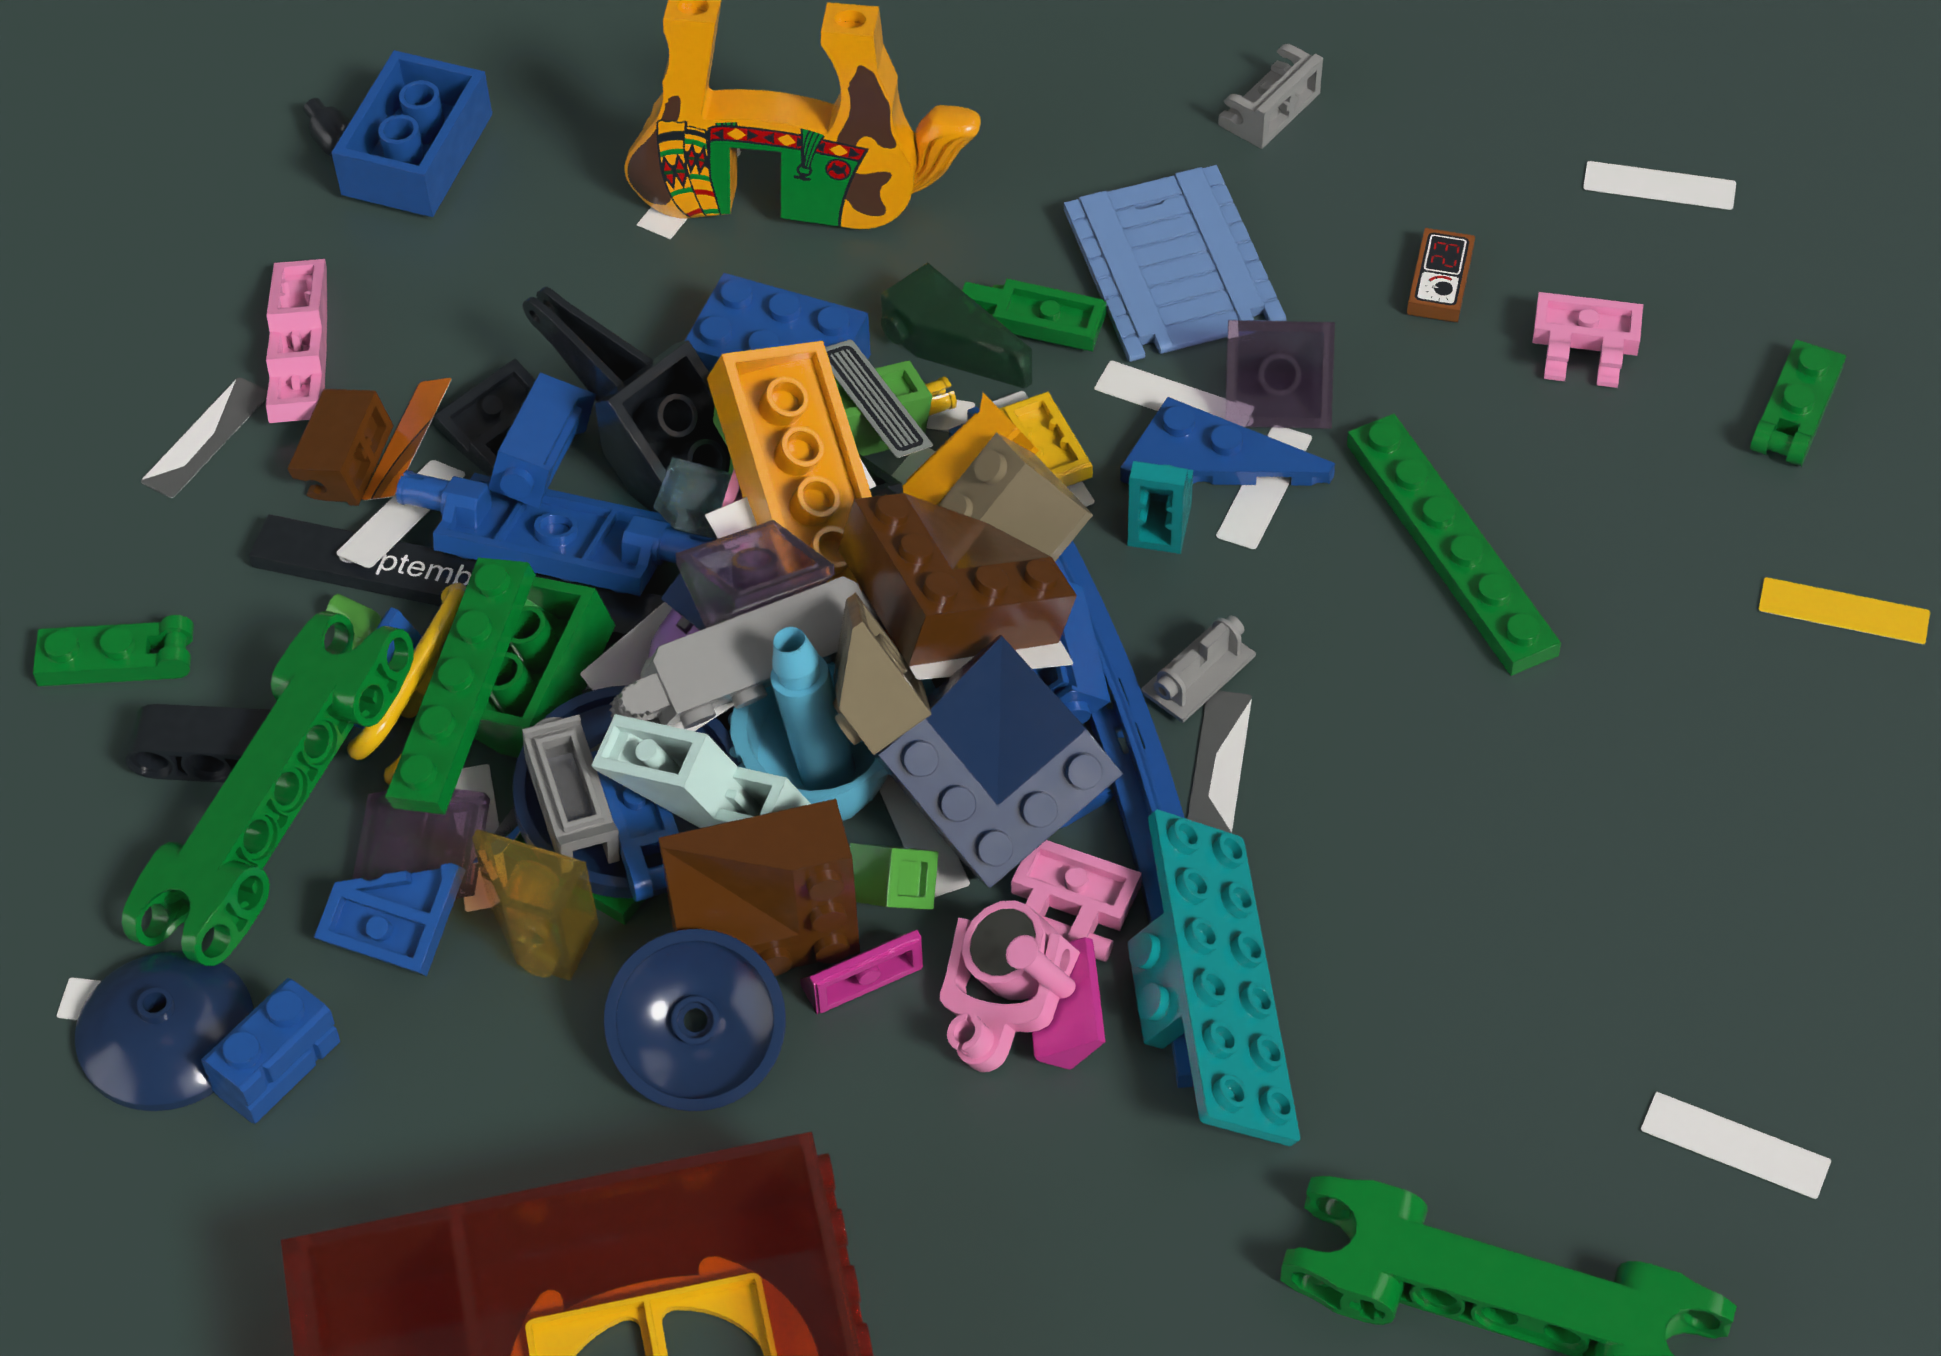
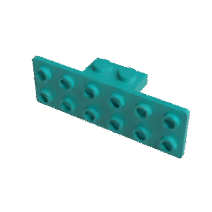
(1209, 977)

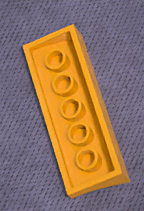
(791, 442)

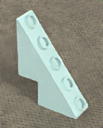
(689, 774)

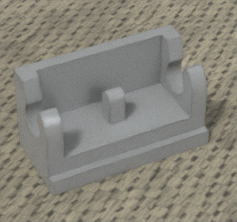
(1275, 98)

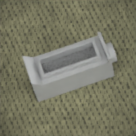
(569, 787)

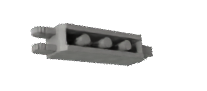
(733, 657)

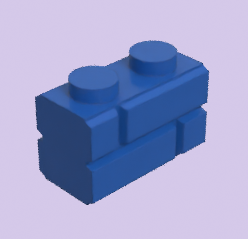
(271, 1050)

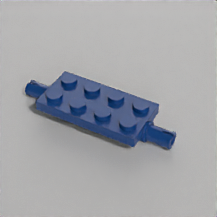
(562, 539)

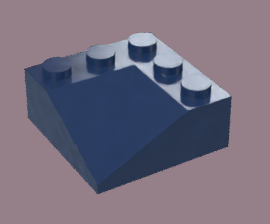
(997, 762)

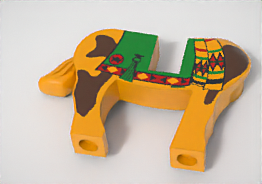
(838, 160)

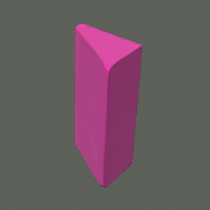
(864, 972)
(1078, 1019)

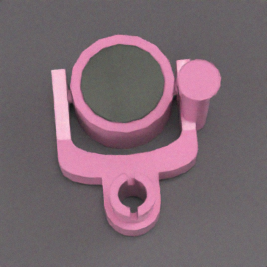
(1015, 958)

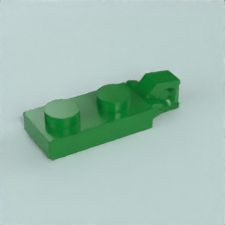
(1042, 312)

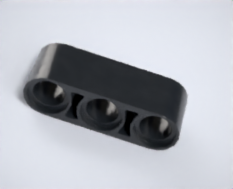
(191, 741)

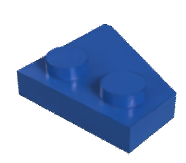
(392, 916)

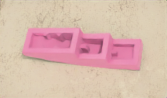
(296, 339)

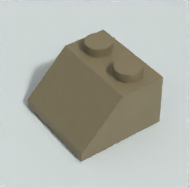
(1019, 496)
(873, 683)

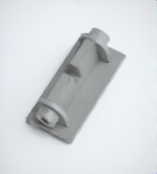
(1200, 669)

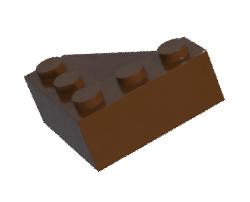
(951, 580)
(769, 882)

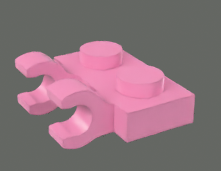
(1588, 325)

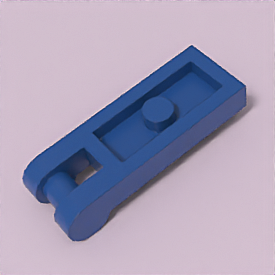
(639, 827)

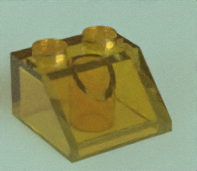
(539, 903)

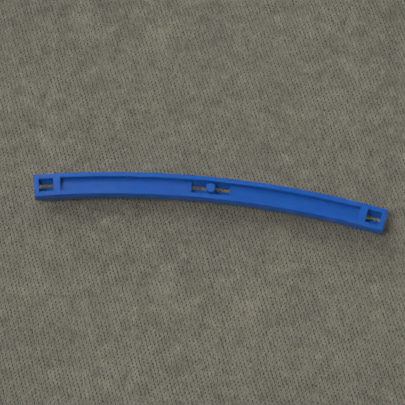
(1146, 774)

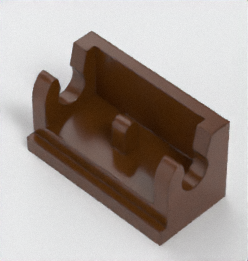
(342, 445)

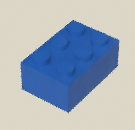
(412, 133)
(760, 316)

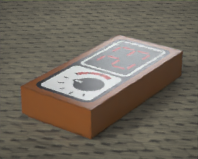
(1441, 275)

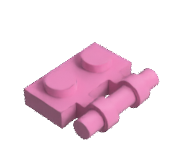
(1079, 886)

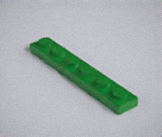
(1453, 545)

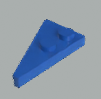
(1221, 450)

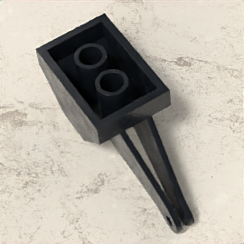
(643, 404)

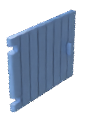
(1172, 261)

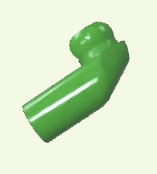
(362, 617)

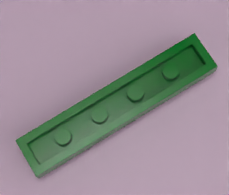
(460, 686)

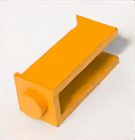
(951, 460)

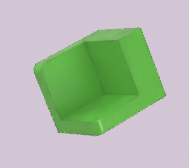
(894, 875)

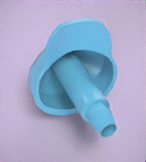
(797, 731)

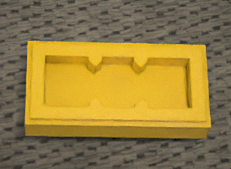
(1050, 433)

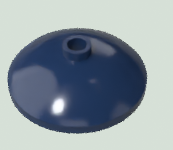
(649, 1009)
(156, 1057)

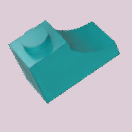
(1159, 506)

